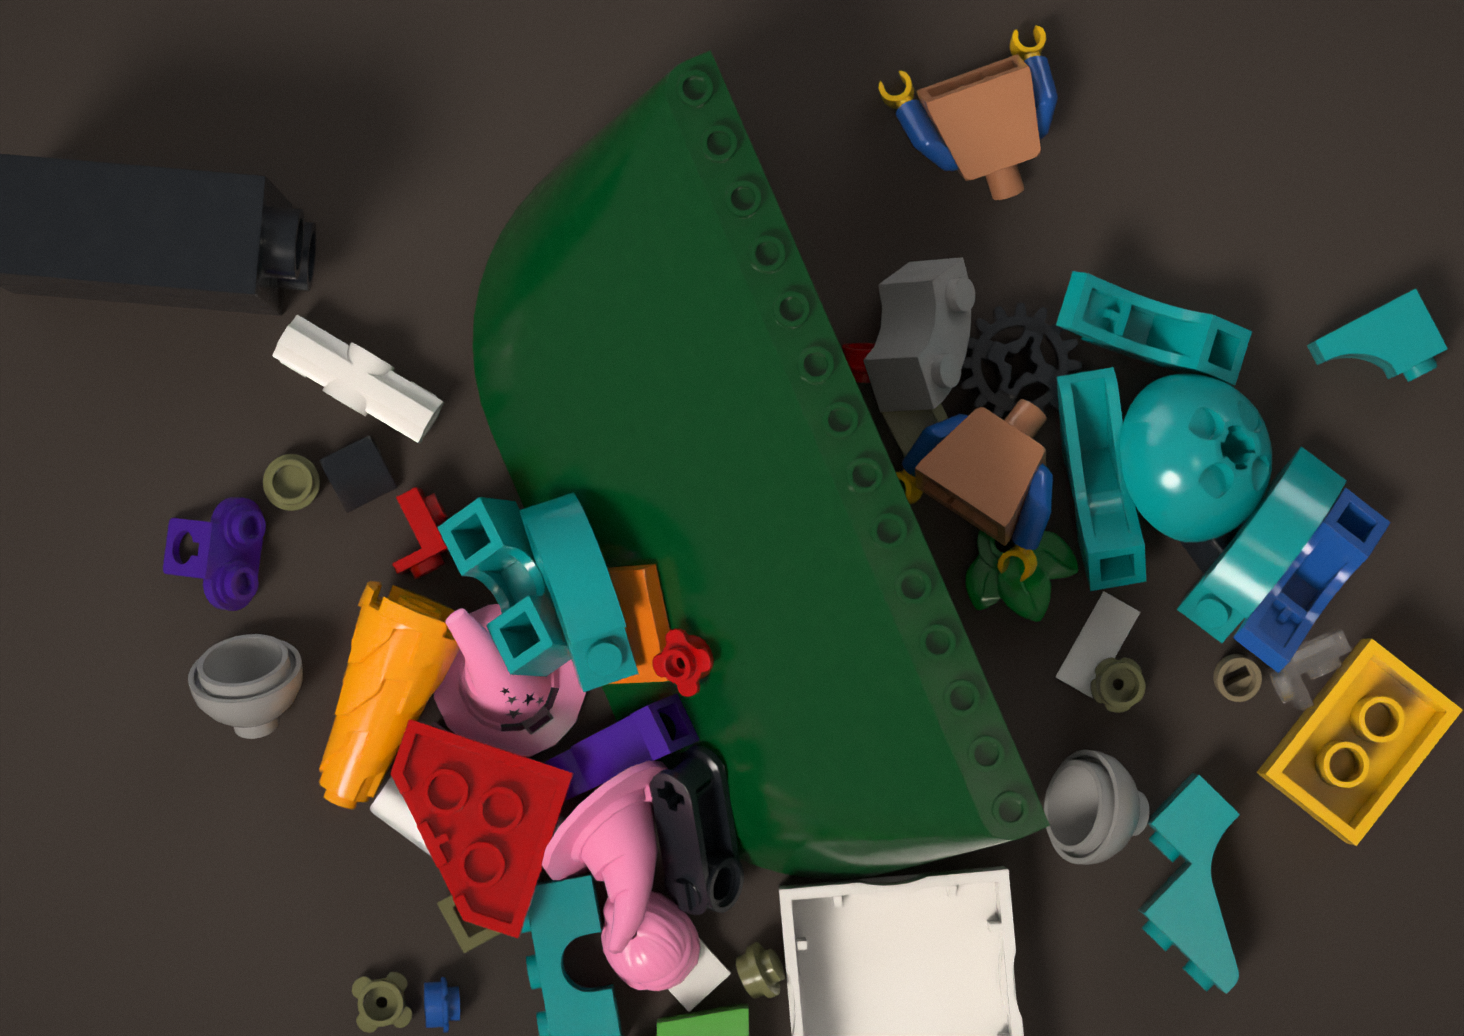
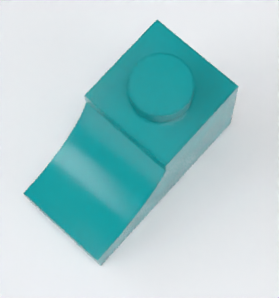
(1393, 337)

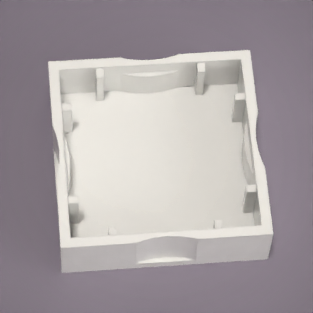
(902, 955)

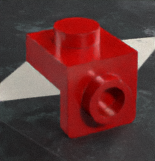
(424, 517)

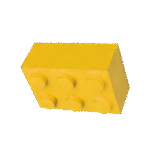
(1359, 741)

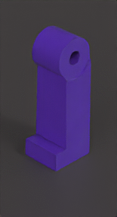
(626, 744)

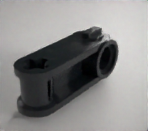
(697, 833)

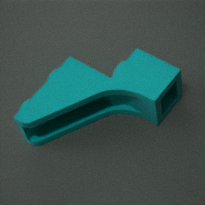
(1104, 511)
(1186, 906)

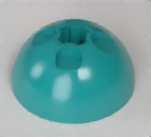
(1194, 456)

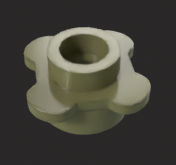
(373, 1016)

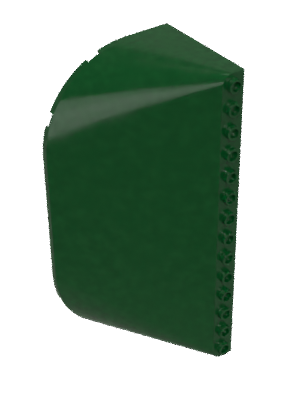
(687, 387)

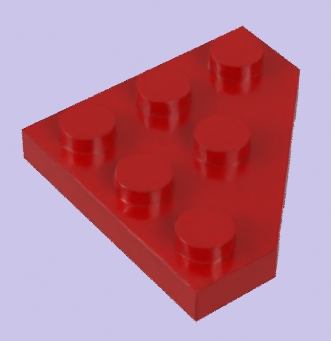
(481, 819)

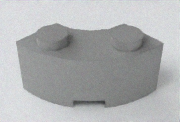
(921, 334)

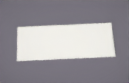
(1097, 641)

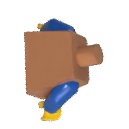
(983, 117)
(987, 475)

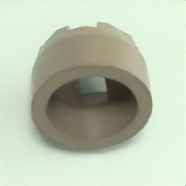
(1240, 687)

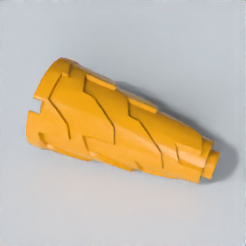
(391, 673)

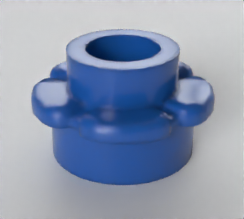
(441, 1004)

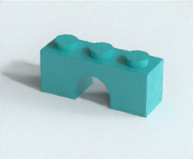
(492, 546)
(555, 918)

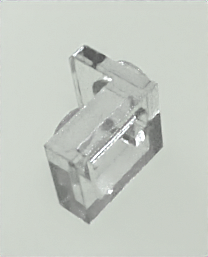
(1316, 658)

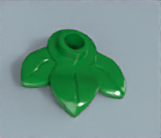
(1025, 598)

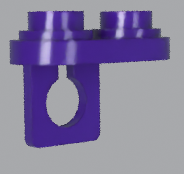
(226, 552)

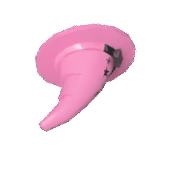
(500, 708)

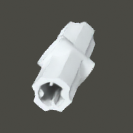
(358, 379)

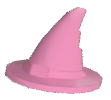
(617, 842)

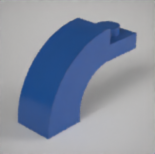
(1312, 580)

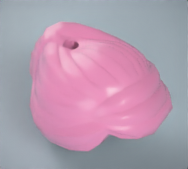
(661, 949)

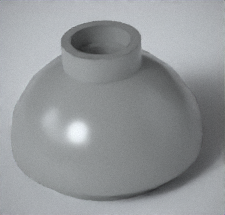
(247, 682)
(1093, 808)

